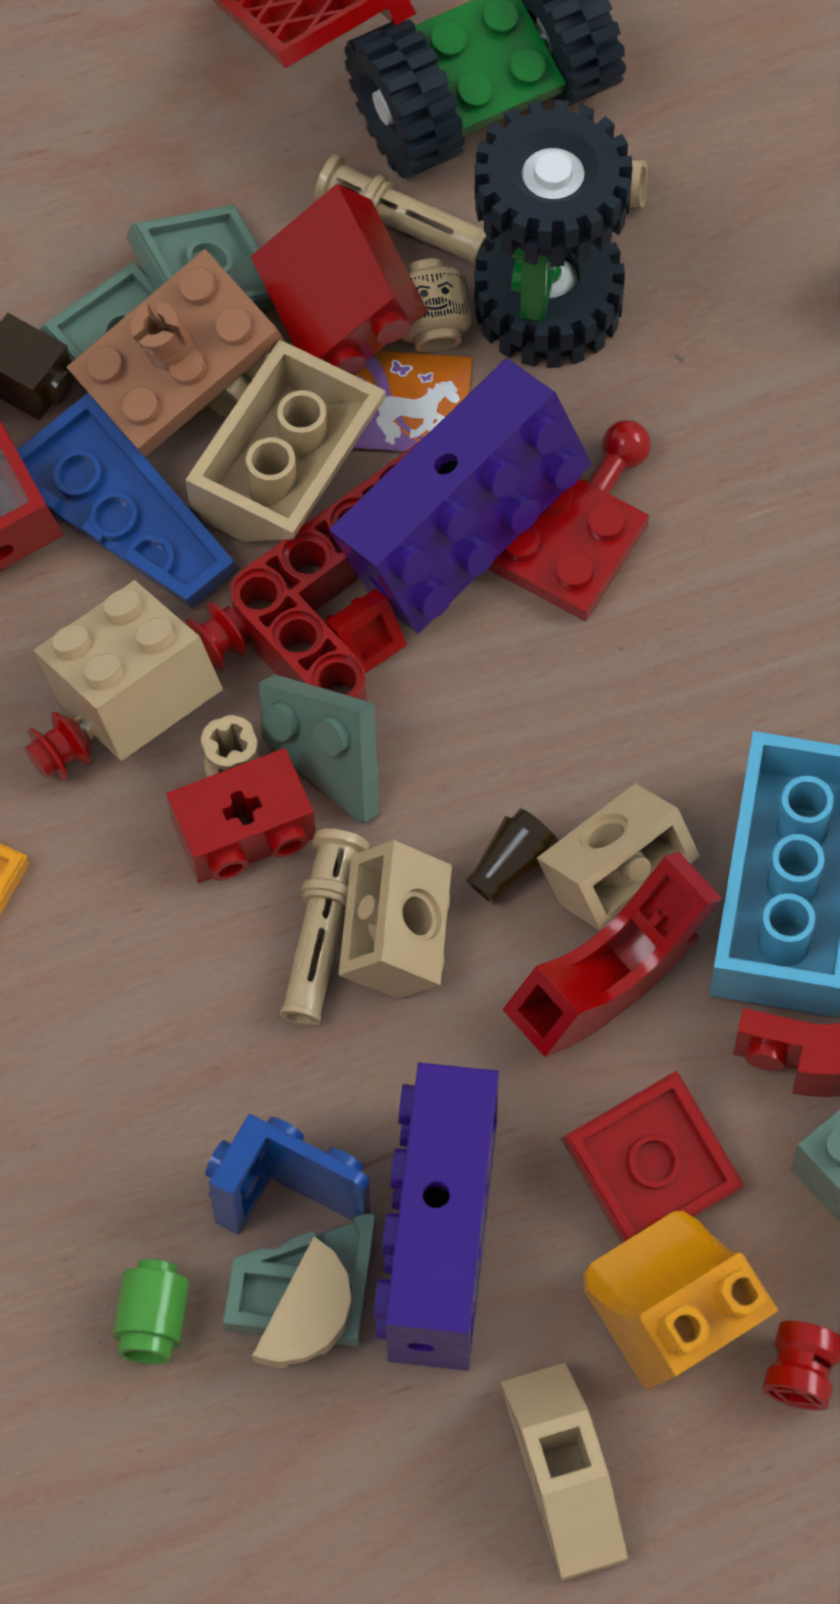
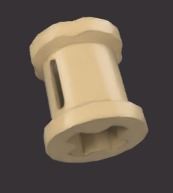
(222, 739)

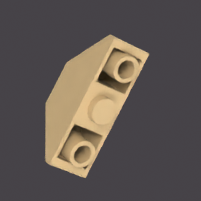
(565, 1470)

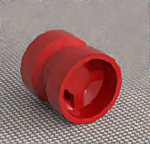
(803, 1365)

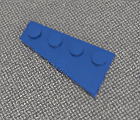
(122, 503)

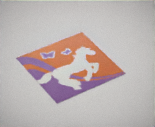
(418, 396)

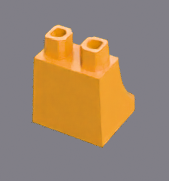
(674, 1297)

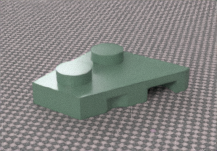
(326, 739)
(264, 1274)

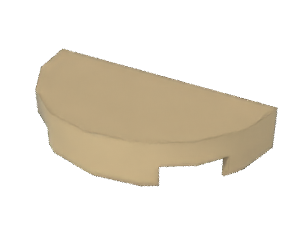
(310, 1312)

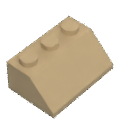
(280, 446)

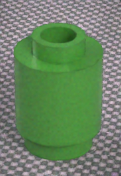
(150, 1312)

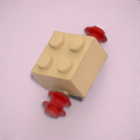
(128, 675)

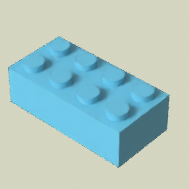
(784, 881)

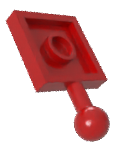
(584, 533)

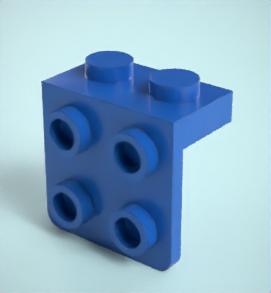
(277, 1152)

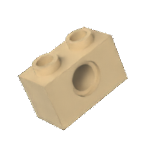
(614, 853)
(395, 919)

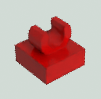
(369, 629)

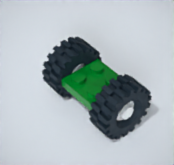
(471, 65)
(549, 206)

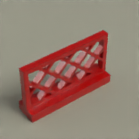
(301, 30)

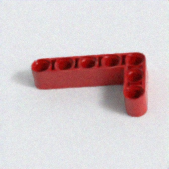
(299, 595)

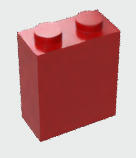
(339, 281)

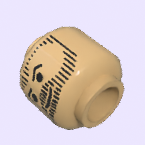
(448, 306)

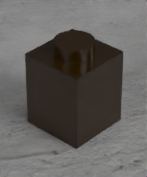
(32, 367)

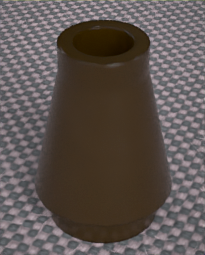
(511, 855)

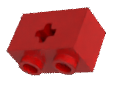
(260, 790)

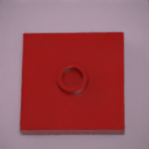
(652, 1158)

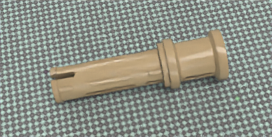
(464, 237)
(321, 895)

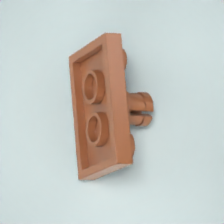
(175, 352)

